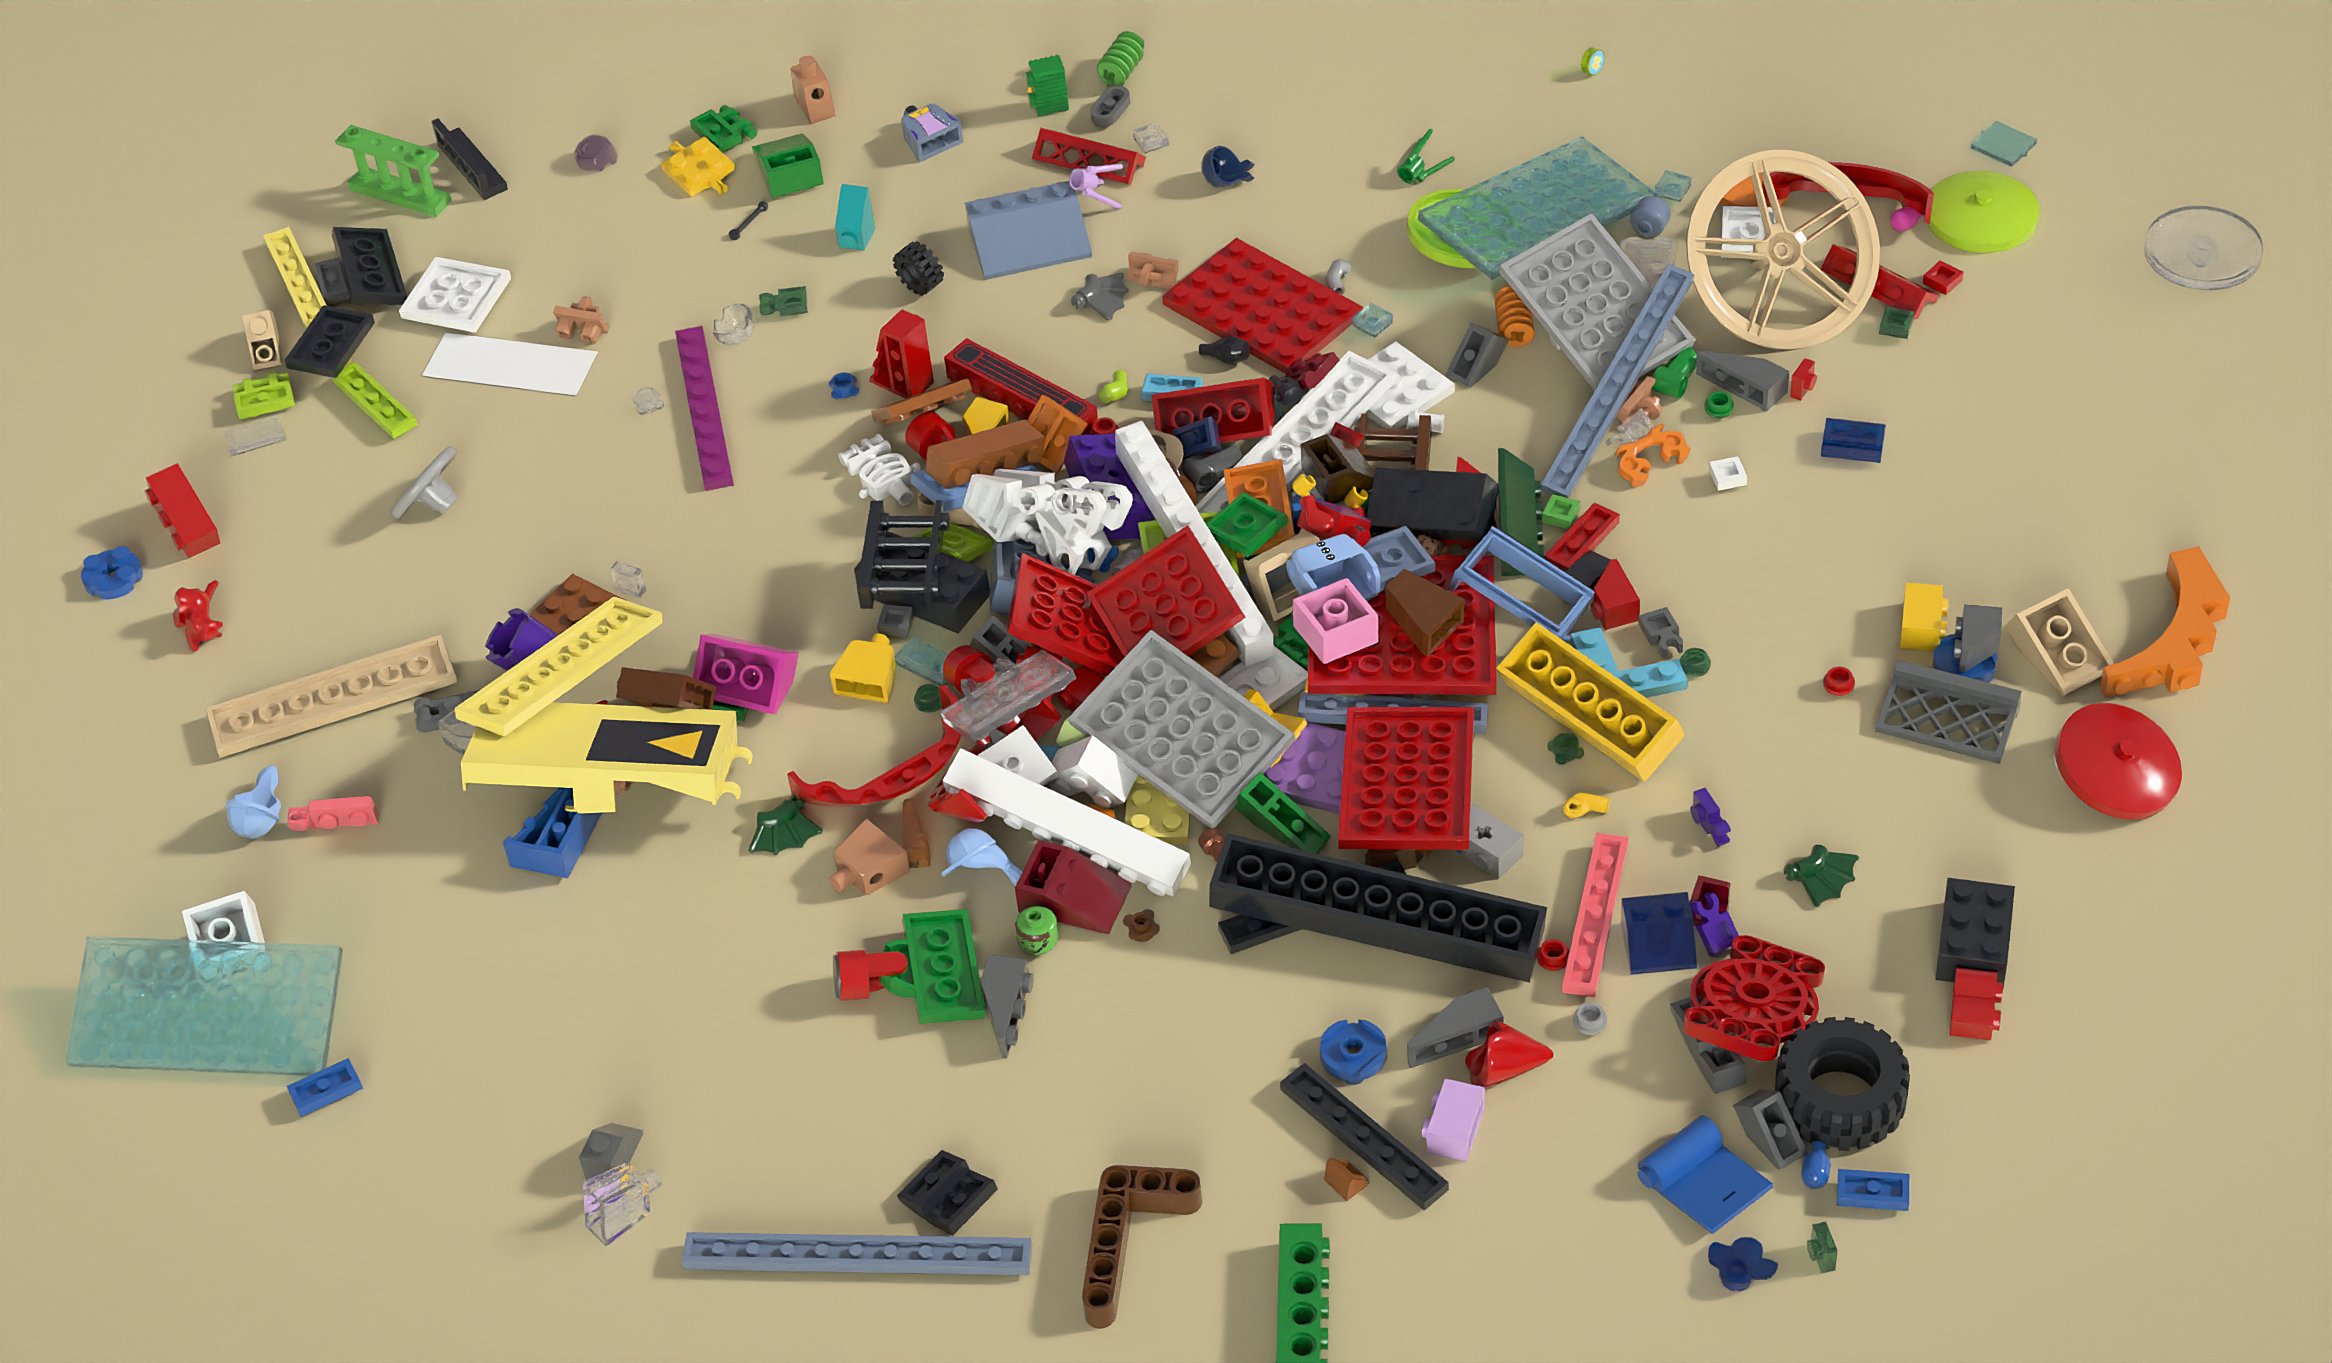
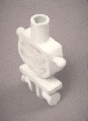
(880, 470)

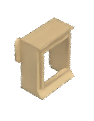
(1282, 604)

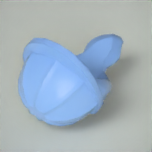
(255, 811)
(978, 850)

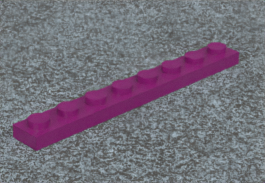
(704, 408)

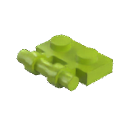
(263, 395)

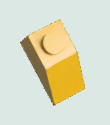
(984, 416)

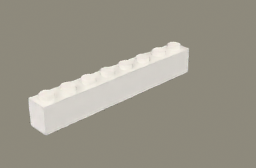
(1069, 823)

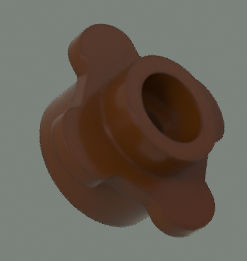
(1142, 932)

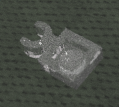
(1632, 429)

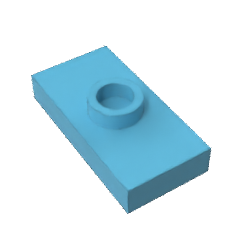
(1166, 383)

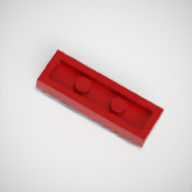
(1582, 536)

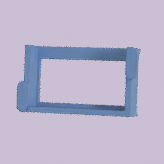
(1533, 567)

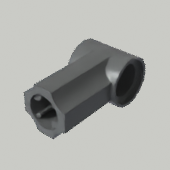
(1207, 471)

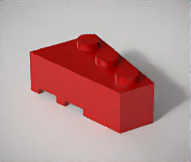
(903, 356)
(181, 511)

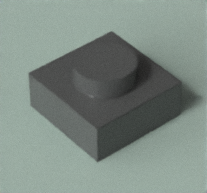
(895, 620)

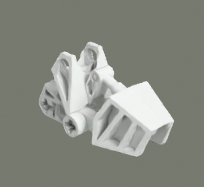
(1019, 501)

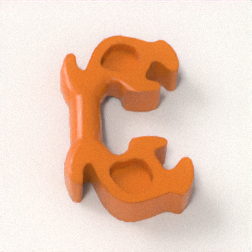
(1671, 444)

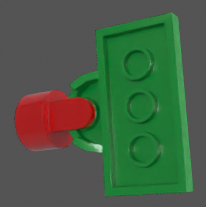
(931, 965)

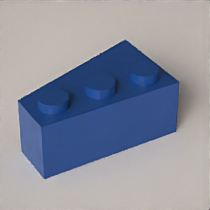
(552, 838)

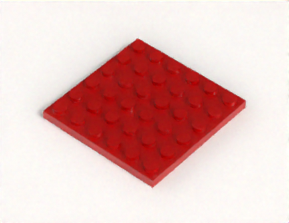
(1396, 666)

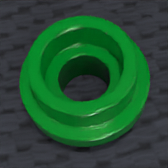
(1719, 404)

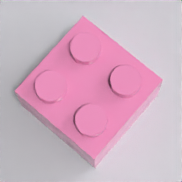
(1335, 620)

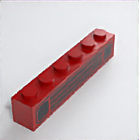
(1010, 383)

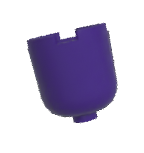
(516, 639)

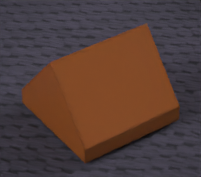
(1344, 1178)

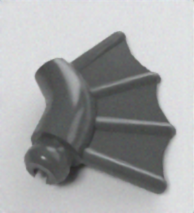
(1102, 294)

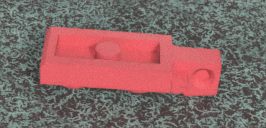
(333, 813)

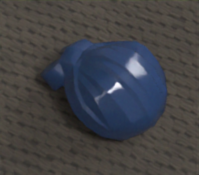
(1223, 167)

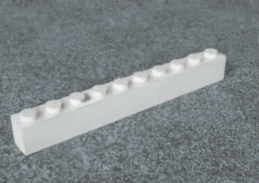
(1175, 511)

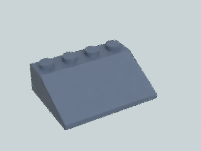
(1027, 230)

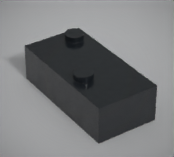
(1433, 503)

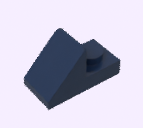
(1199, 437)

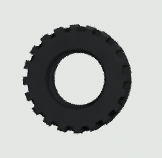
(1849, 1049)

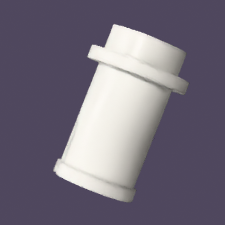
(1437, 421)

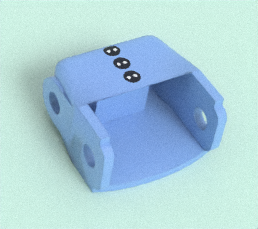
(1333, 561)

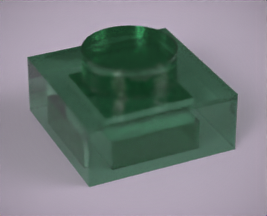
(1896, 322)
(1822, 1247)

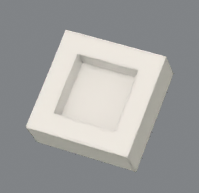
(1728, 473)

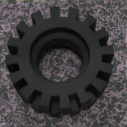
(918, 268)

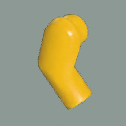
(1583, 803)

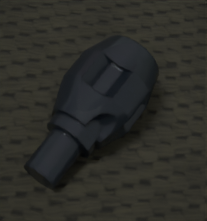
(1228, 350)
(1286, 390)

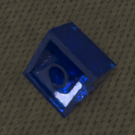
(1658, 933)

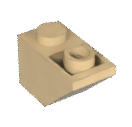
(262, 339)

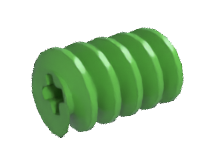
(1121, 58)

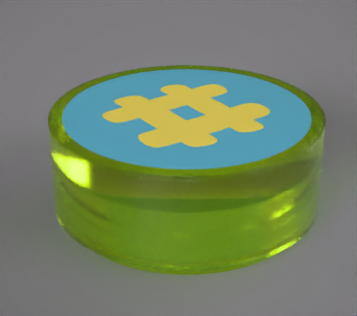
(1592, 61)

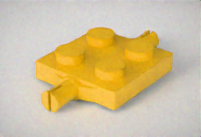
(698, 166)

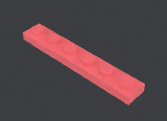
(1595, 915)

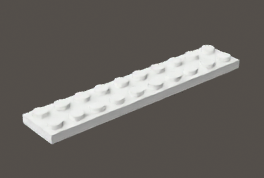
(1338, 398)

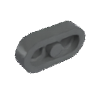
(1110, 106)

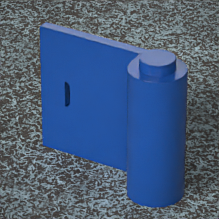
(1702, 1175)

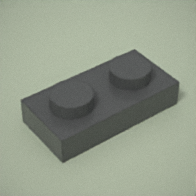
(331, 281)

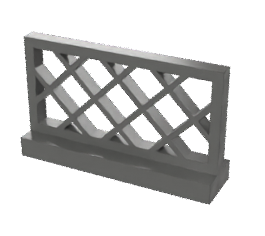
(1955, 692)

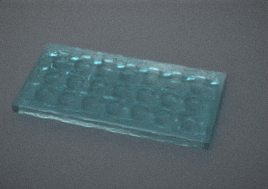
(1532, 203)
(205, 1006)

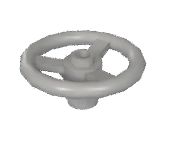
(429, 487)

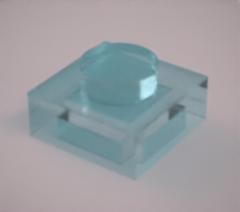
(1673, 186)
(1373, 320)

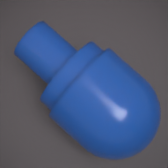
(1816, 1166)

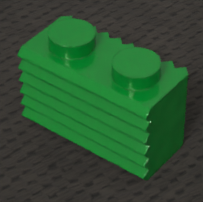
(1048, 85)

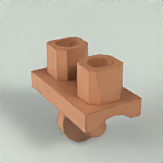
(1152, 270)
(580, 316)
(1641, 397)

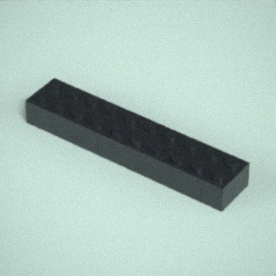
(1378, 907)

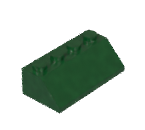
(1518, 506)

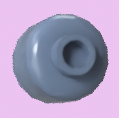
(1650, 216)

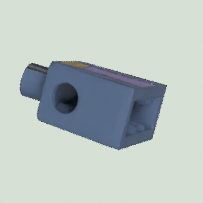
(930, 130)

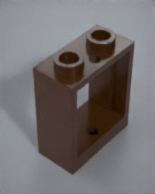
(664, 690)

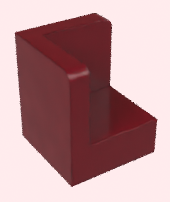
(1710, 885)

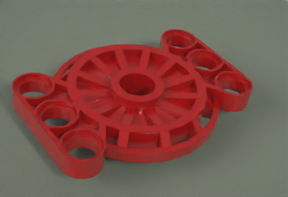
(1731, 1004)

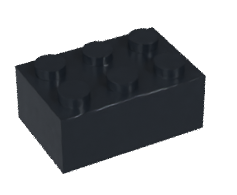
(1975, 928)

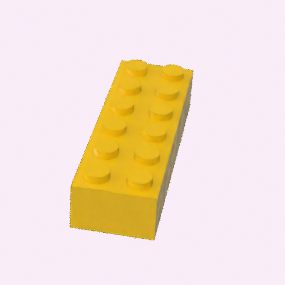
(1590, 702)

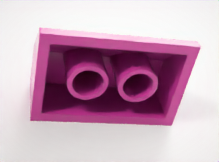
(745, 671)

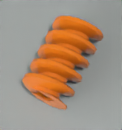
(1513, 318)

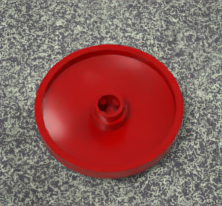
(2118, 761)

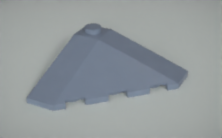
(1003, 571)

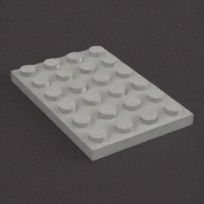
(1588, 297)
(1182, 728)

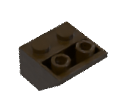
(1335, 467)

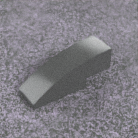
(1719, 1066)

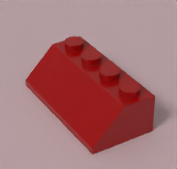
(1239, 408)

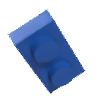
(324, 1087)
(1873, 1189)

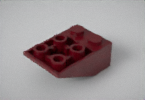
(1071, 887)

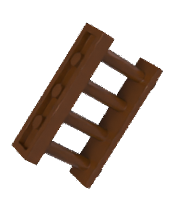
(1419, 435)

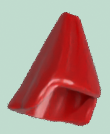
(1505, 1055)

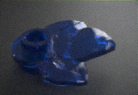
(1741, 1263)

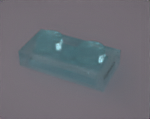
(922, 661)

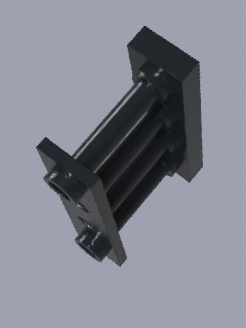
(877, 542)

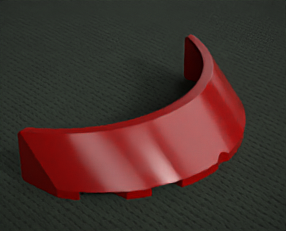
(1870, 182)
(891, 783)
(961, 804)

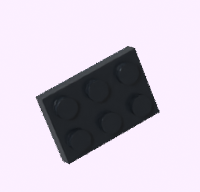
(329, 341)

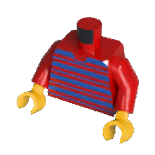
(1332, 519)

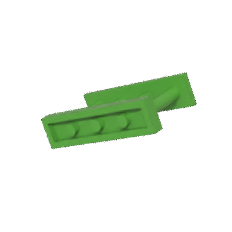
(388, 187)

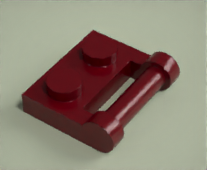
(1313, 370)

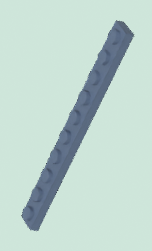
(1617, 382)
(857, 1253)

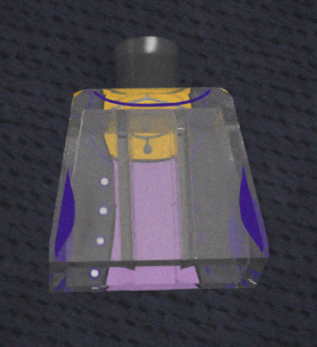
(617, 1200)

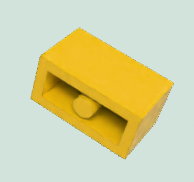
(1922, 616)

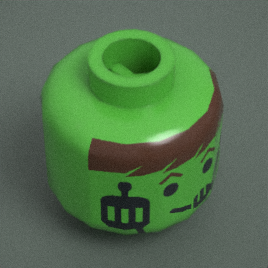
(1037, 930)

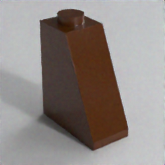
(1423, 610)

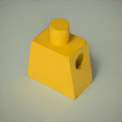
(866, 670)

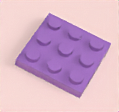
(1312, 768)

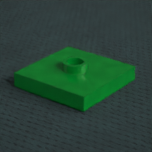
(1246, 524)

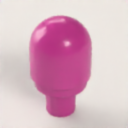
(1904, 218)

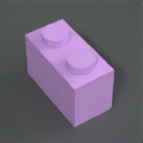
(1454, 1119)

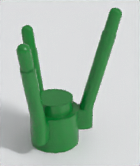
(1413, 166)

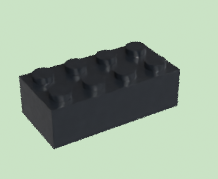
(962, 588)

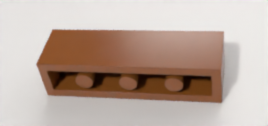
(984, 452)

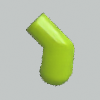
(1115, 390)

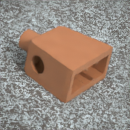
(807, 79)
(868, 860)

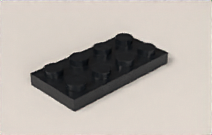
(369, 266)

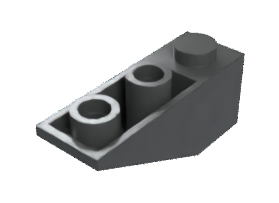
(1004, 991)

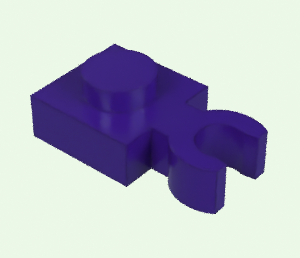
(1707, 813)
(1717, 927)

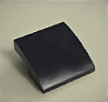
(947, 1192)

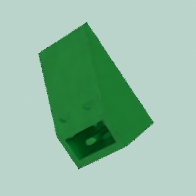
(789, 164)

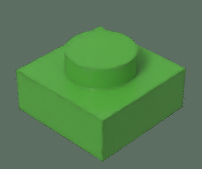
(1561, 511)

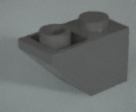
(1979, 635)

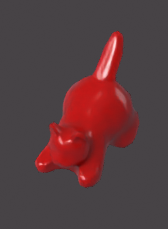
(193, 612)

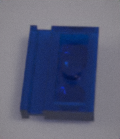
(1853, 440)

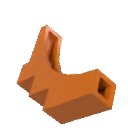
(2176, 654)

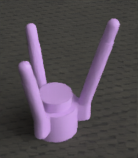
(1087, 180)

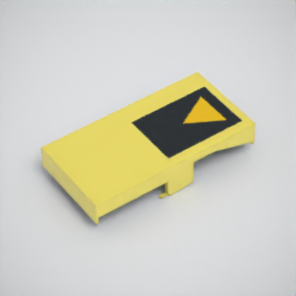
(598, 743)

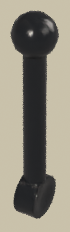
(734, 234)

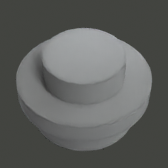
(1590, 1019)

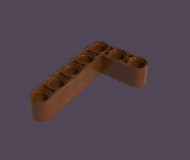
(1114, 1231)

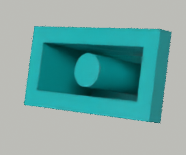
(854, 217)

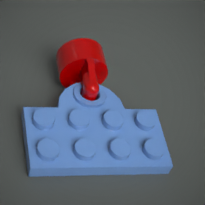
(929, 430)

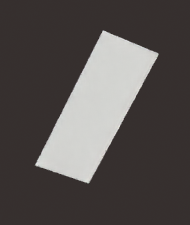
(510, 363)

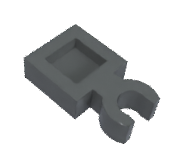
(1661, 628)

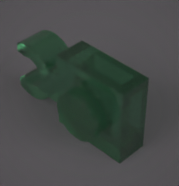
(788, 301)

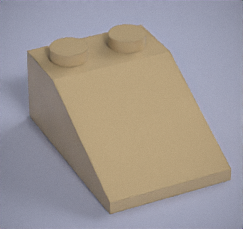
(2060, 642)

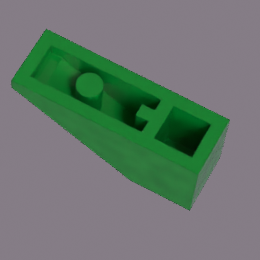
(1279, 816)

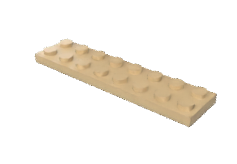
(330, 695)

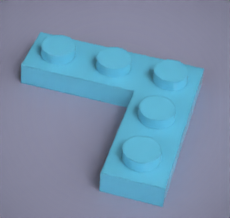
(1646, 680)

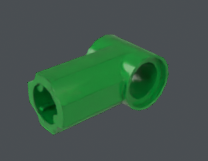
(1674, 377)

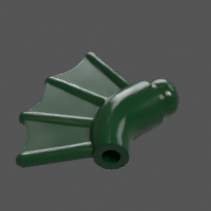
(783, 827)
(1822, 873)

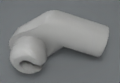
(1337, 269)

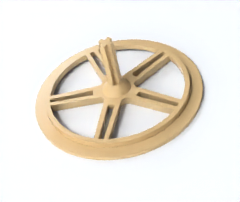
(1783, 249)

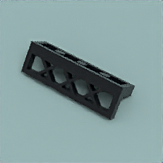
(469, 160)

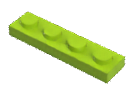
(375, 400)

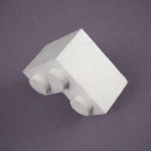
(1092, 769)

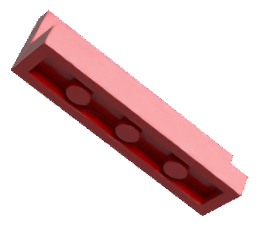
(1088, 146)
(1889, 286)

